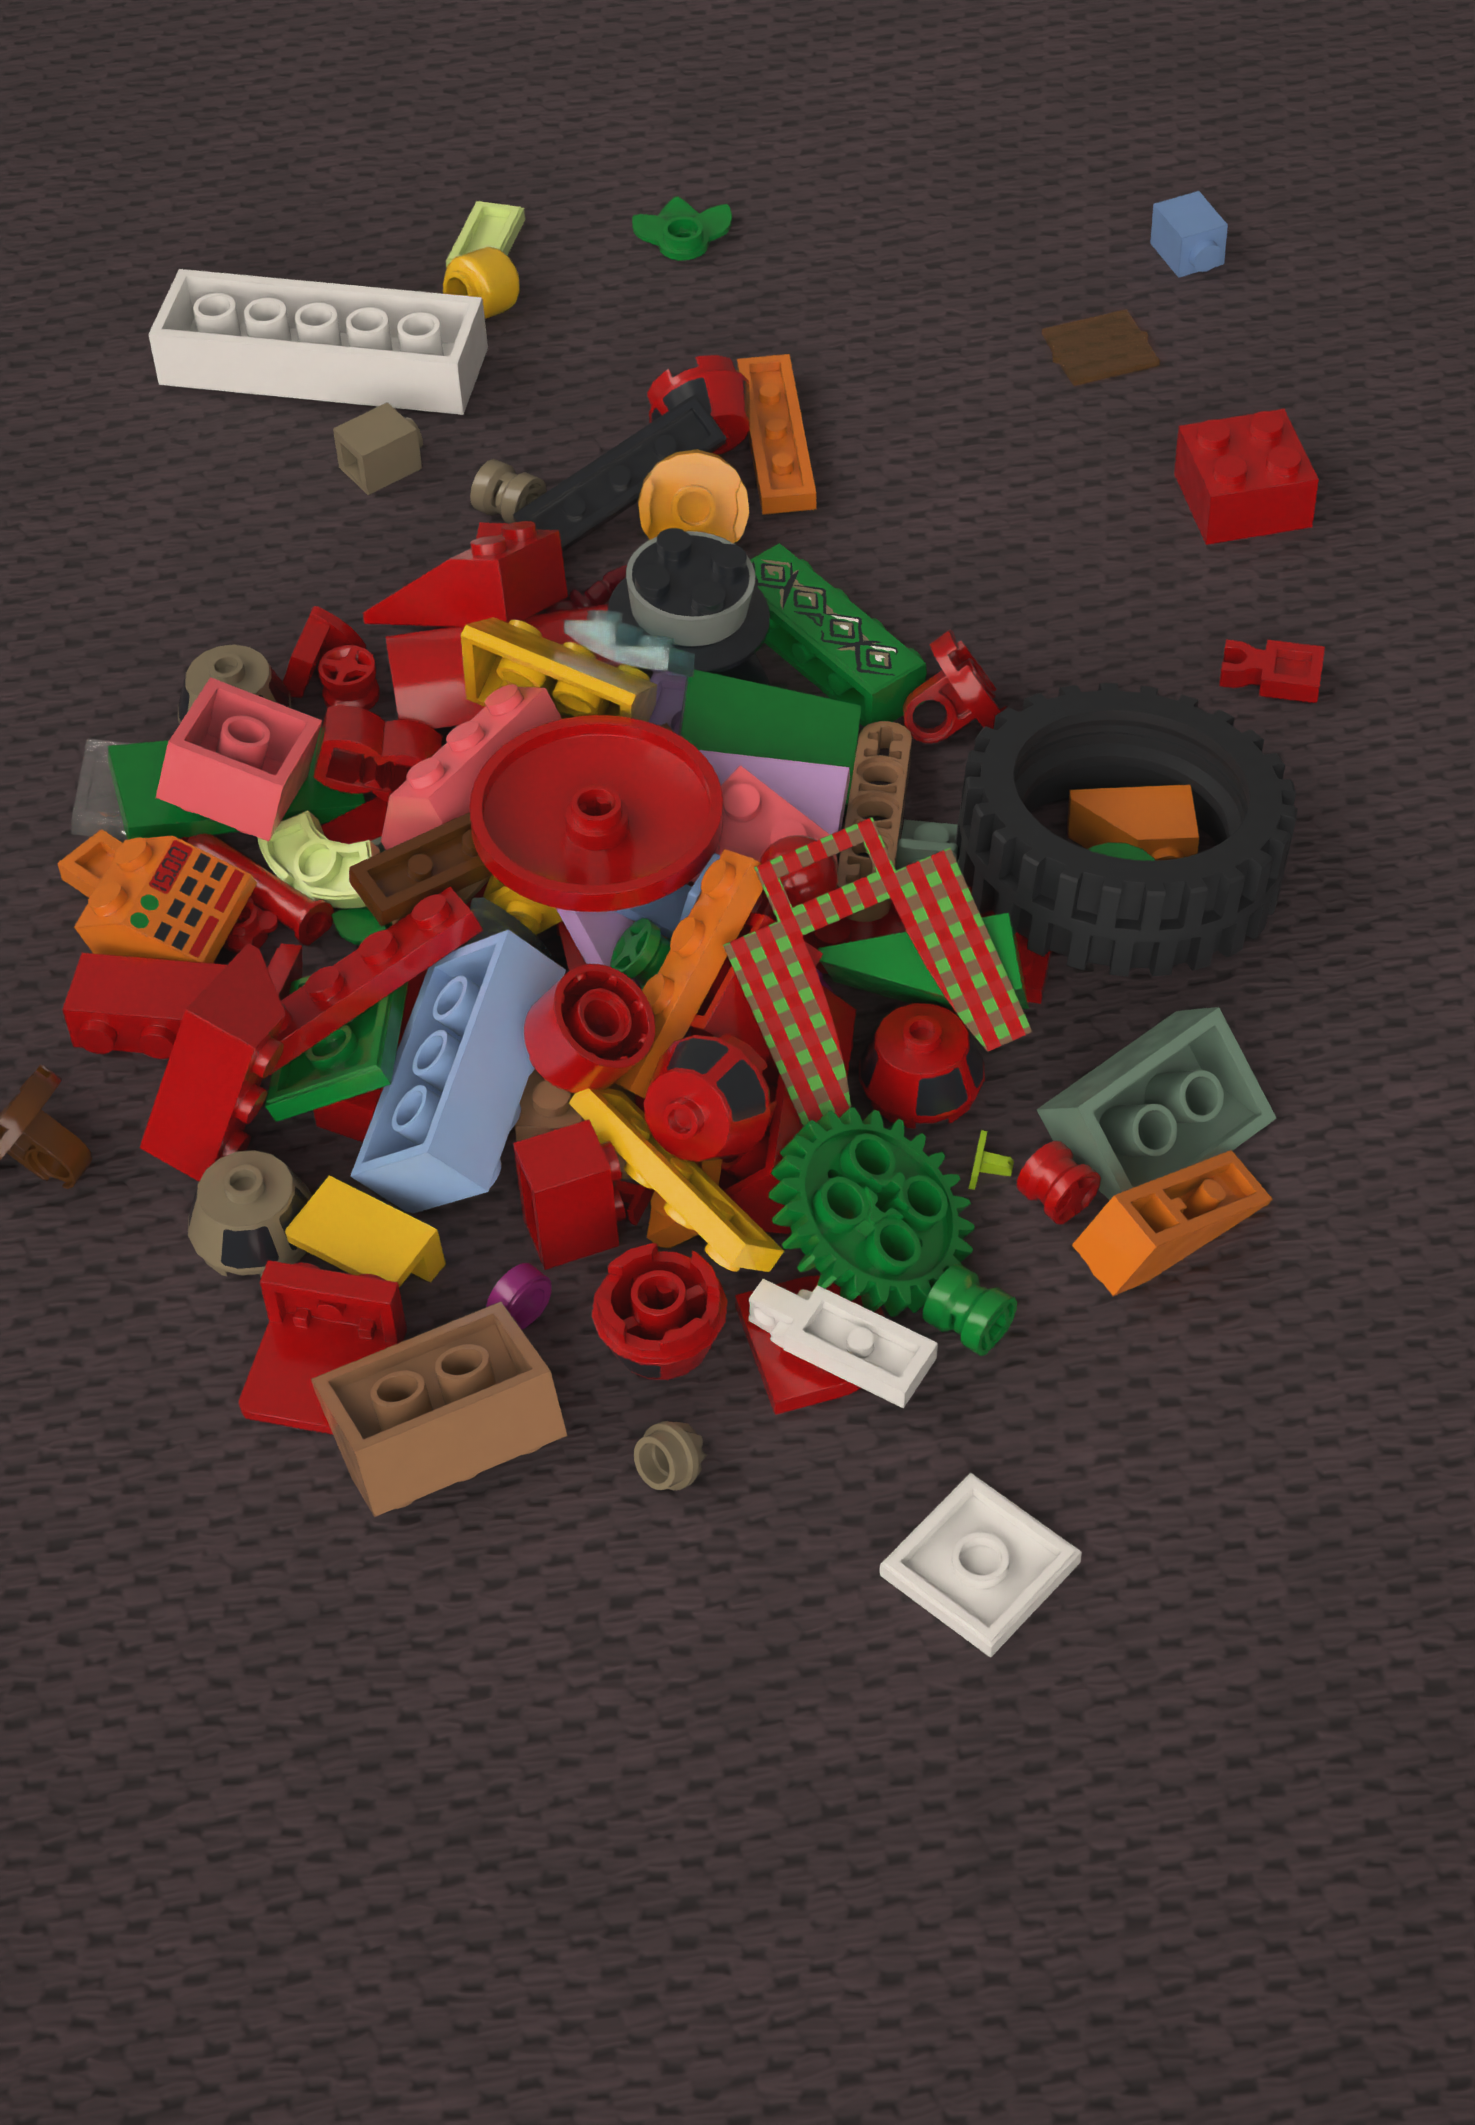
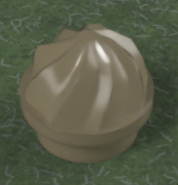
(669, 1455)

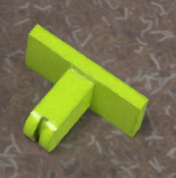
(989, 1162)

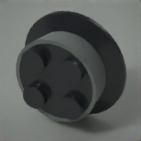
(696, 593)

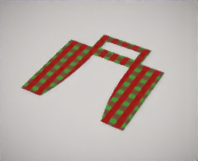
(786, 988)

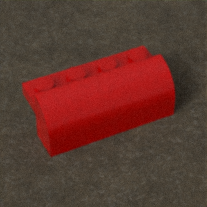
(430, 669)

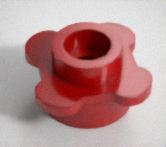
(253, 928)

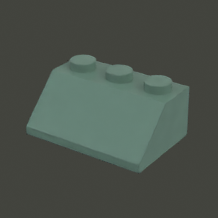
(1161, 1103)

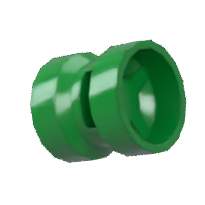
(973, 1311)

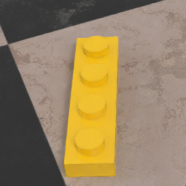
(690, 1193)

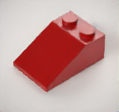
(496, 578)

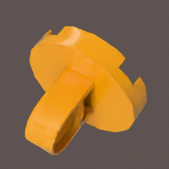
(694, 494)

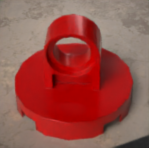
(959, 687)

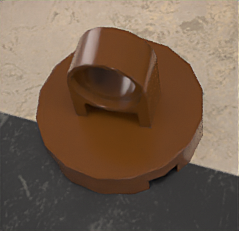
(39, 1139)

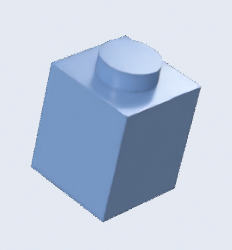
(1189, 234)

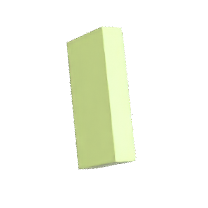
(489, 226)

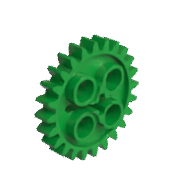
(870, 1210)

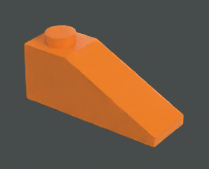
(1167, 1220)

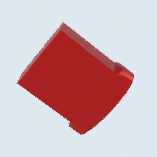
(320, 634)

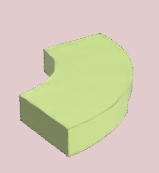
(313, 863)

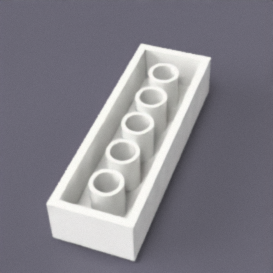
(319, 341)

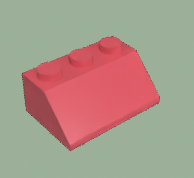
(442, 785)

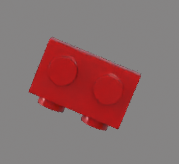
(315, 1327)

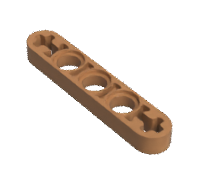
(876, 800)

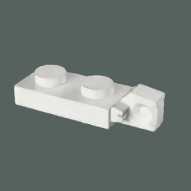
(844, 1339)

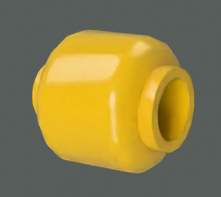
(486, 275)

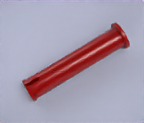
(293, 908)

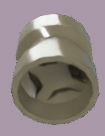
(502, 491)

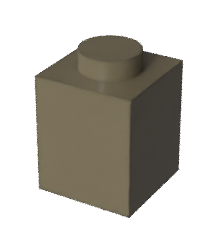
(378, 448)

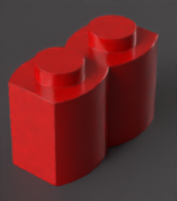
(367, 754)

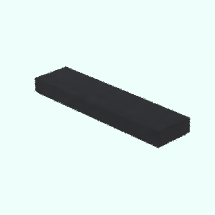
(616, 477)

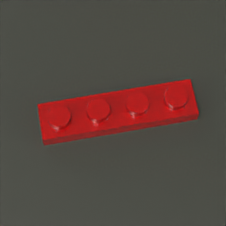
(374, 971)

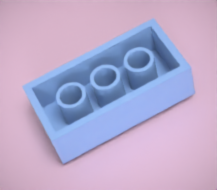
(456, 1076)

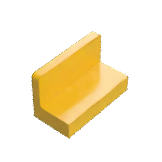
(365, 1235)

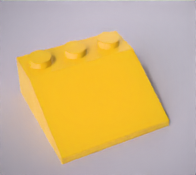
(577, 683)

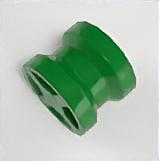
(640, 951)

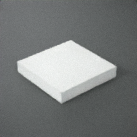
(980, 1564)

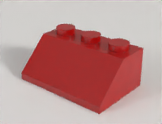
(217, 1068)

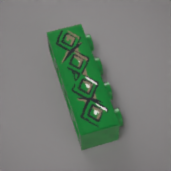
(835, 640)

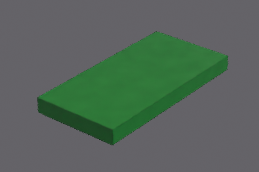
(136, 779)

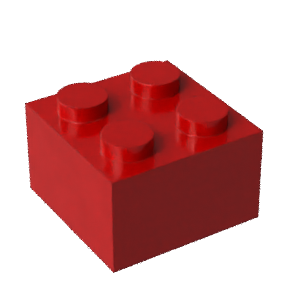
(1245, 476)

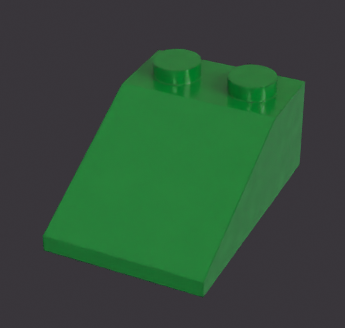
(895, 969)

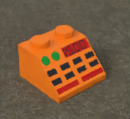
(164, 902)

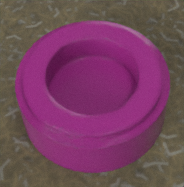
(523, 1293)

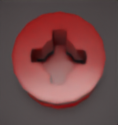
(349, 677)
(1058, 1182)

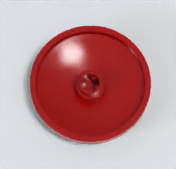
(596, 813)

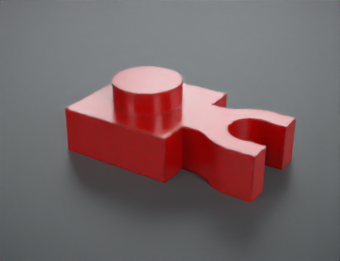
(1281, 670)

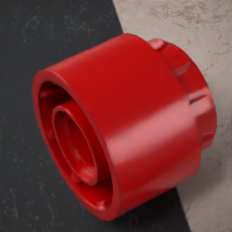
(582, 1026)

